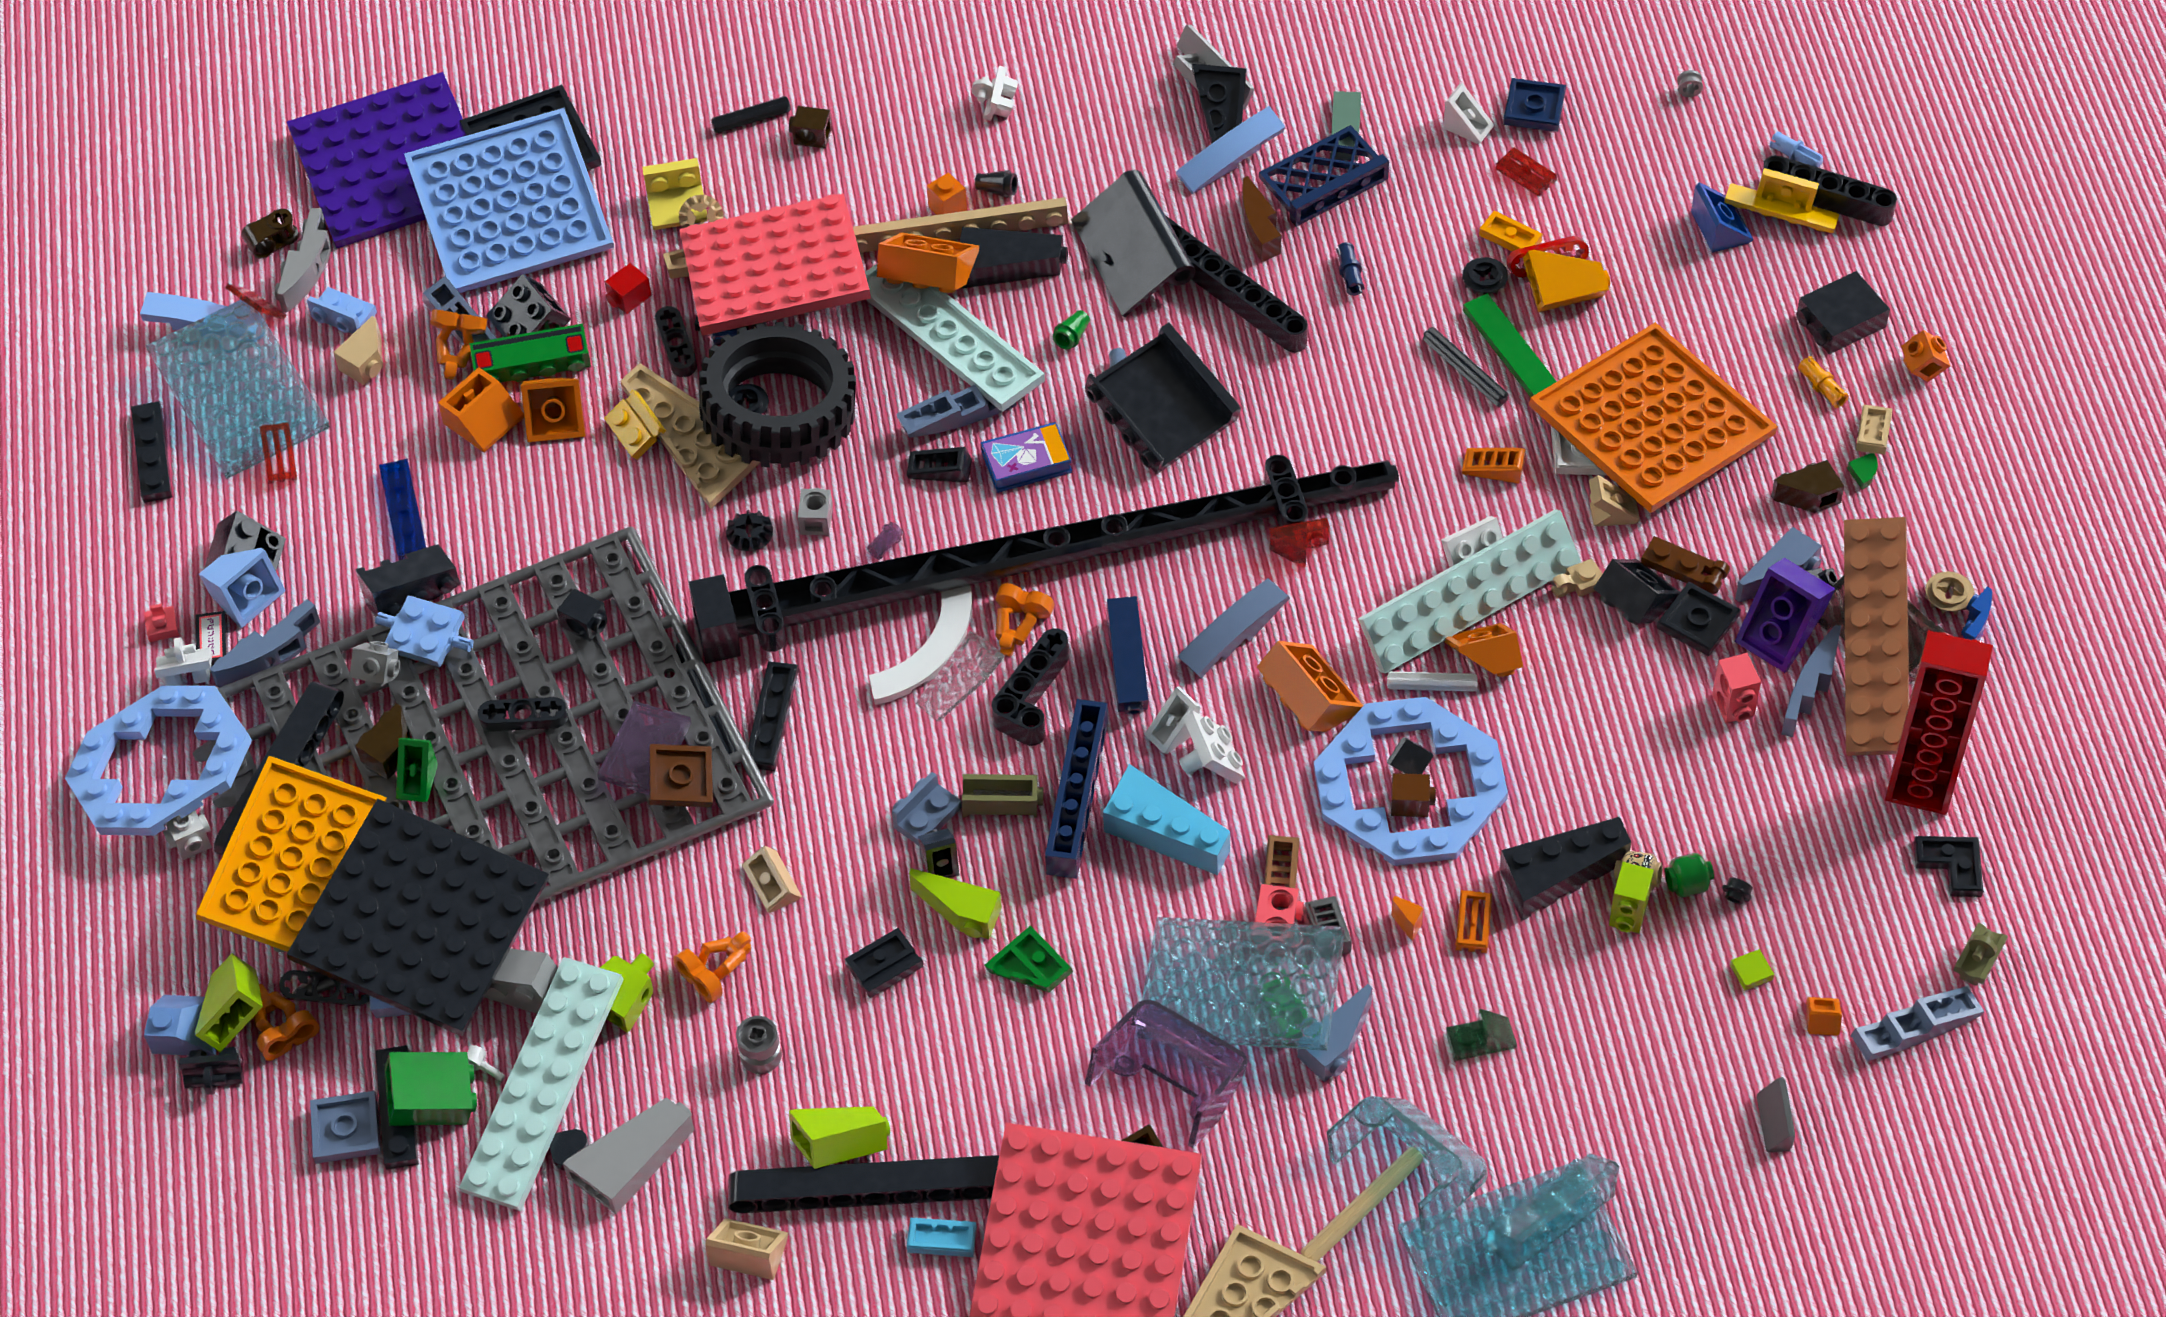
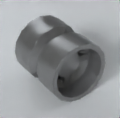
(758, 1044)

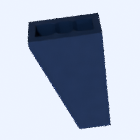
(1127, 655)

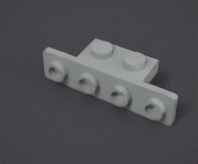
(1200, 51)

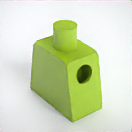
(634, 991)

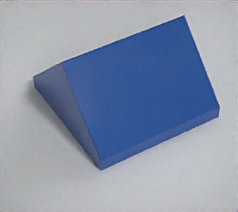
(1717, 220)

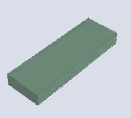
(1346, 113)

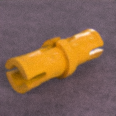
(1823, 382)

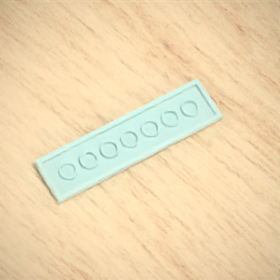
(956, 339)
(1469, 591)
(541, 1084)

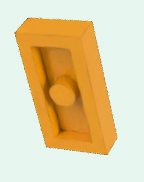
(1508, 232)

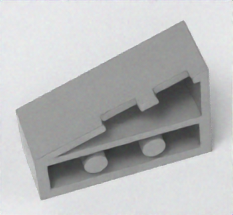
(523, 979)

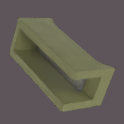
(1000, 794)

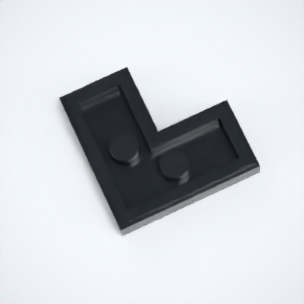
(1956, 855)

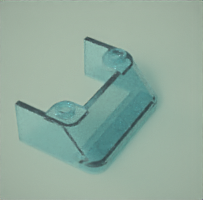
(1451, 1161)

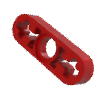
(1565, 244)

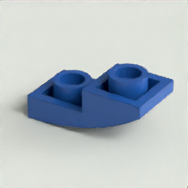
(1979, 610)

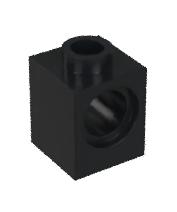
(582, 615)

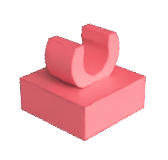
(161, 623)

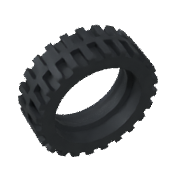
(777, 437)

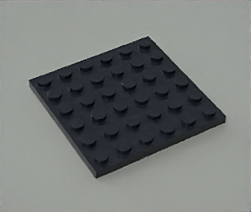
(418, 917)

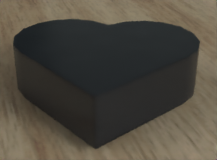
(566, 1145)

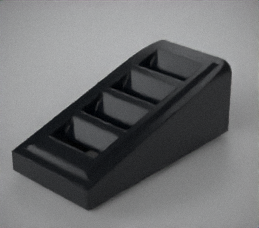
(950, 473)

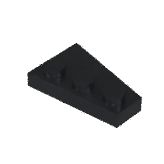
(1221, 97)

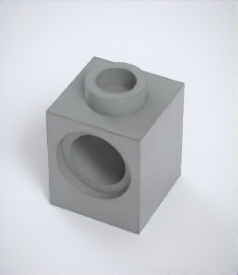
(815, 512)

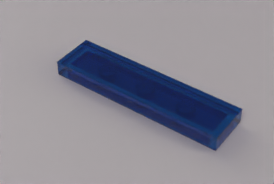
(402, 507)

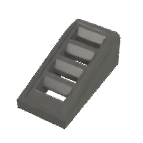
(1335, 912)

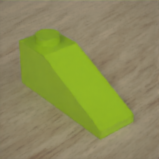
(962, 904)

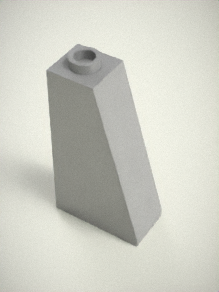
(630, 1154)

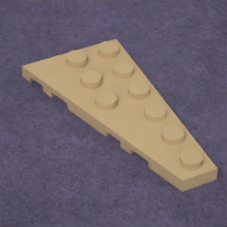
(703, 463)
(1253, 1278)

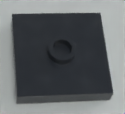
(1698, 618)

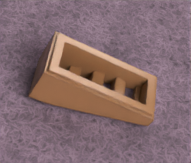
(1283, 844)

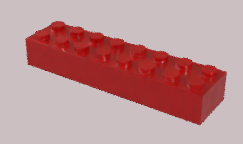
(1938, 721)

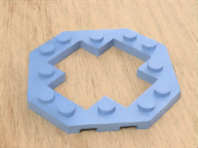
(134, 723)
(1370, 825)

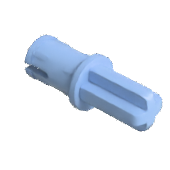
(1796, 150)

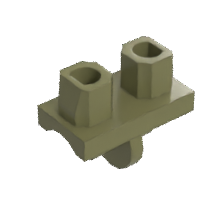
(1979, 955)

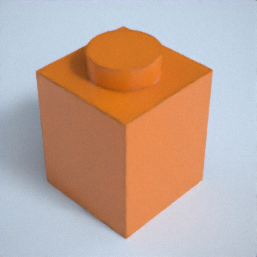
(946, 195)

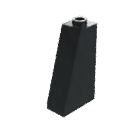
(1013, 255)

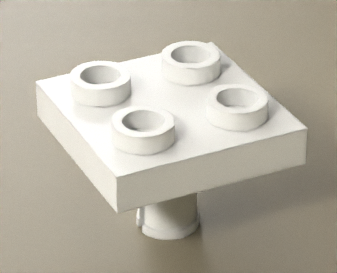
(1471, 540)
(1212, 749)

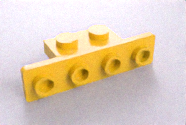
(1785, 199)

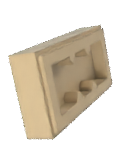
(1874, 429)

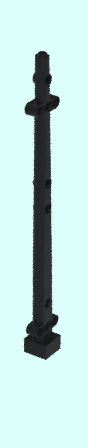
(727, 616)

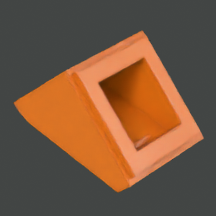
(1407, 915)
(1823, 1016)

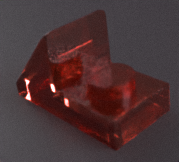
(1293, 539)

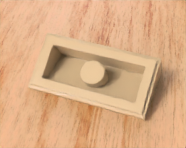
(771, 879)

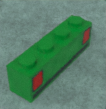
(533, 354)

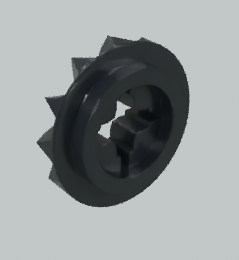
(1480, 268)
(755, 395)
(761, 532)

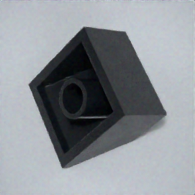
(1635, 590)

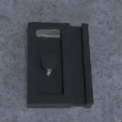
(883, 962)

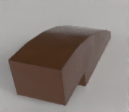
(1260, 222)

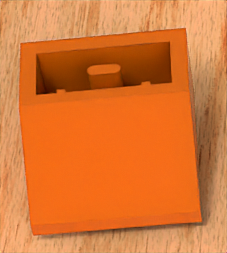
(480, 410)

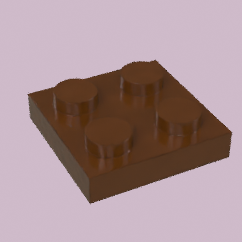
(680, 775)

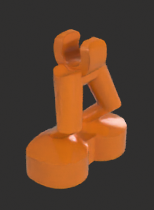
(450, 321)
(1015, 600)
(705, 981)
(278, 1040)

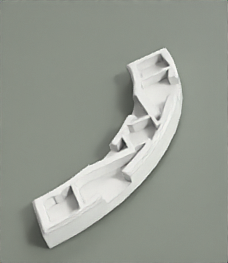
(933, 655)

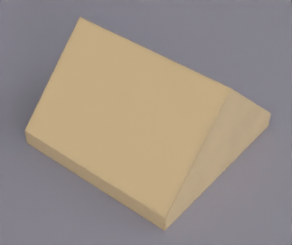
(746, 1248)

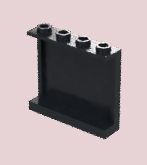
(1163, 400)

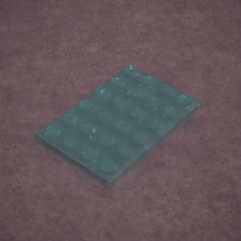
(232, 381)
(1248, 979)
(1473, 1281)

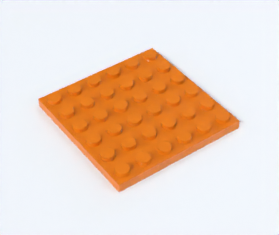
(1653, 417)

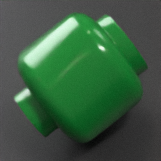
(1689, 875)

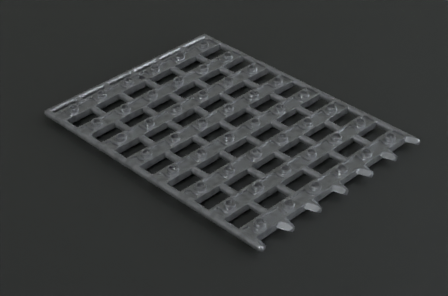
(537, 679)

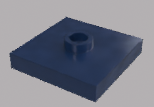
(1534, 104)

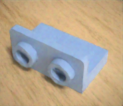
(340, 310)

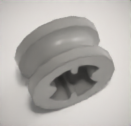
(1687, 89)

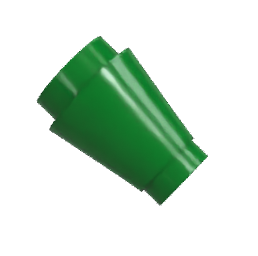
(1071, 330)

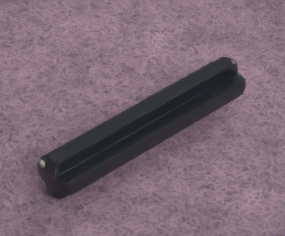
(750, 114)

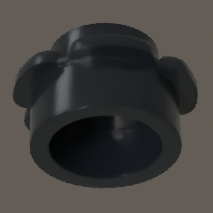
(1737, 891)

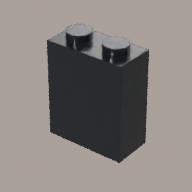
(1842, 312)

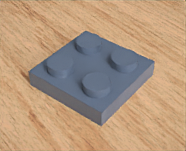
(345, 1127)

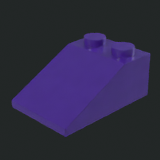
(1783, 613)

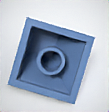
(173, 1026)

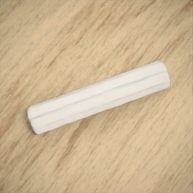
(1432, 681)

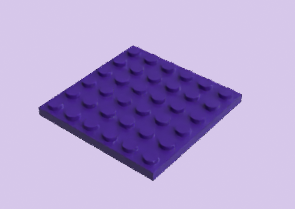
(359, 158)

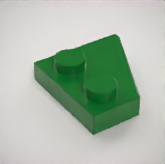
(1030, 962)

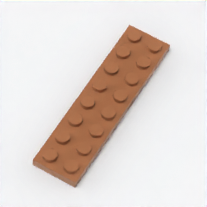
(1875, 634)

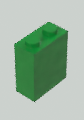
(429, 1088)

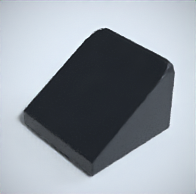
(1410, 757)

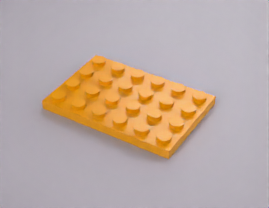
(283, 852)

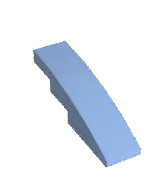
(1230, 149)
(175, 309)

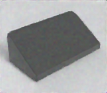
(1776, 1116)

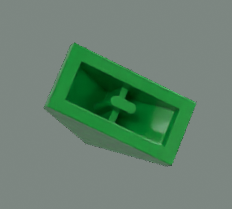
(415, 769)

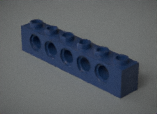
(1076, 789)

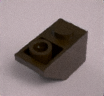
(1809, 488)
(380, 744)

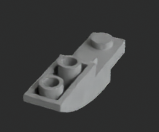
(306, 264)

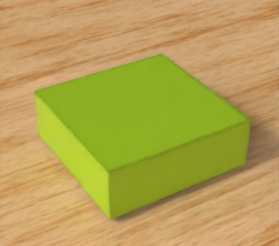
(1752, 969)

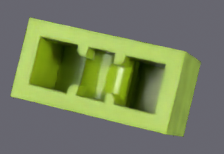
(1631, 897)

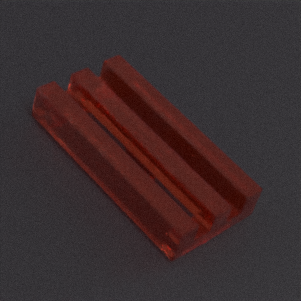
(1523, 174)
(281, 476)

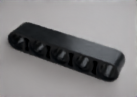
(1841, 193)

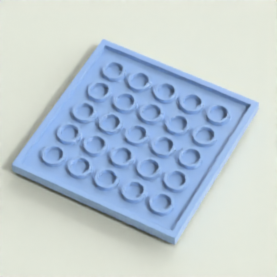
(508, 201)

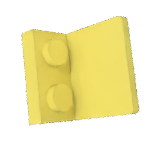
(669, 187)

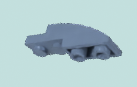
(277, 646)

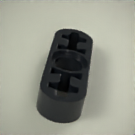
(678, 331)
(545, 721)
(301, 992)

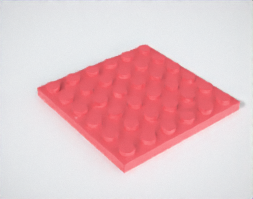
(774, 264)
(1085, 1227)

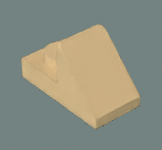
(1611, 504)

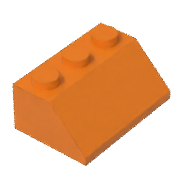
(926, 261)
(1308, 686)

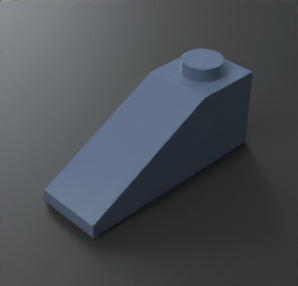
(446, 297)
(1794, 547)
(1344, 1032)

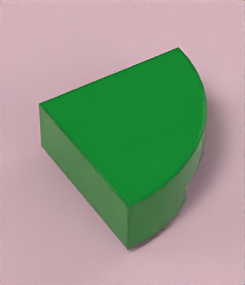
(1863, 469)

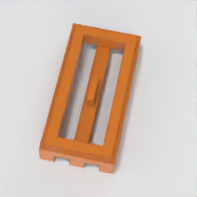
(1472, 943)

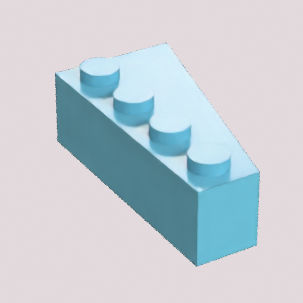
(1165, 823)

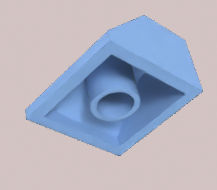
(243, 584)

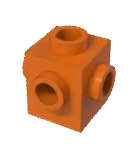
(1925, 355)

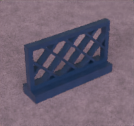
(1336, 188)

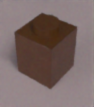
(1411, 795)

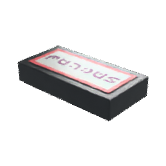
(212, 633)

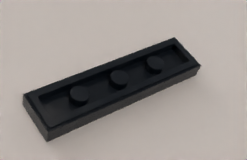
(772, 714)

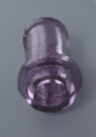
(890, 534)

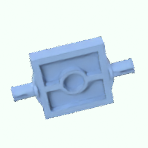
(424, 631)

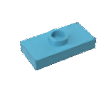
(941, 1237)

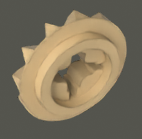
(699, 203)
(1938, 586)

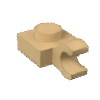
(1577, 578)

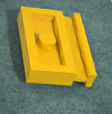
(634, 424)

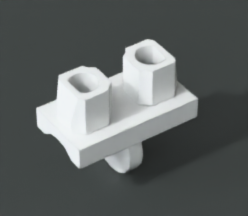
(992, 91)
(183, 660)

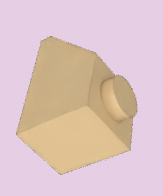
(361, 353)

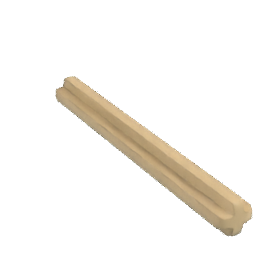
(1362, 1204)

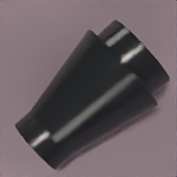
(999, 183)

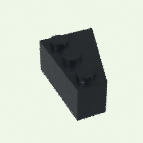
(421, 575)

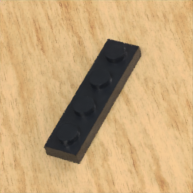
(151, 452)
(399, 1140)

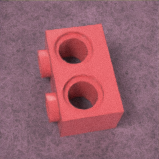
(1736, 688)
(1278, 896)

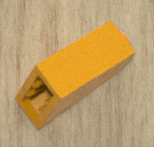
(1564, 279)

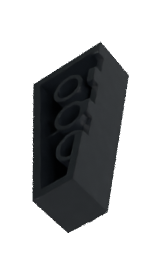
(1561, 863)

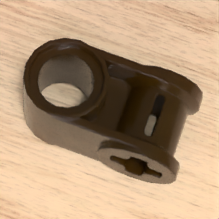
(268, 235)

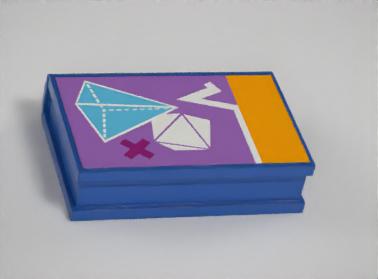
(1026, 457)

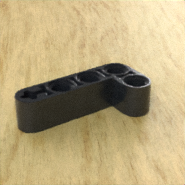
(1035, 683)

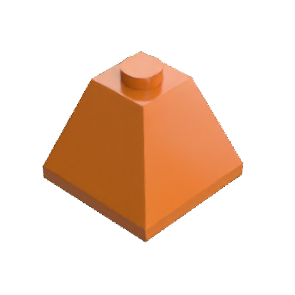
(552, 409)
(1491, 647)

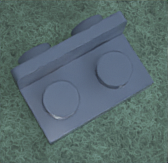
(924, 809)

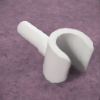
(476, 1056)

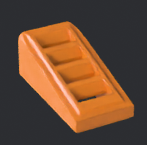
(1503, 472)

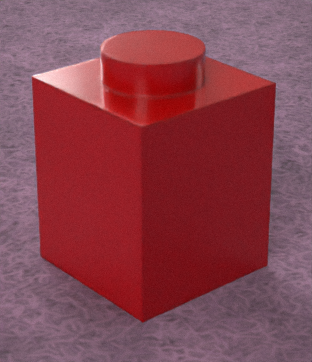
(627, 288)

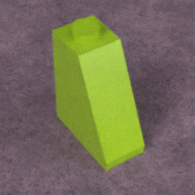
(229, 1002)
(838, 1133)

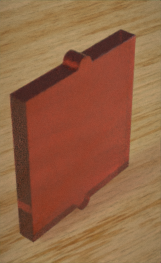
(255, 301)

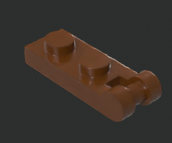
(1685, 565)

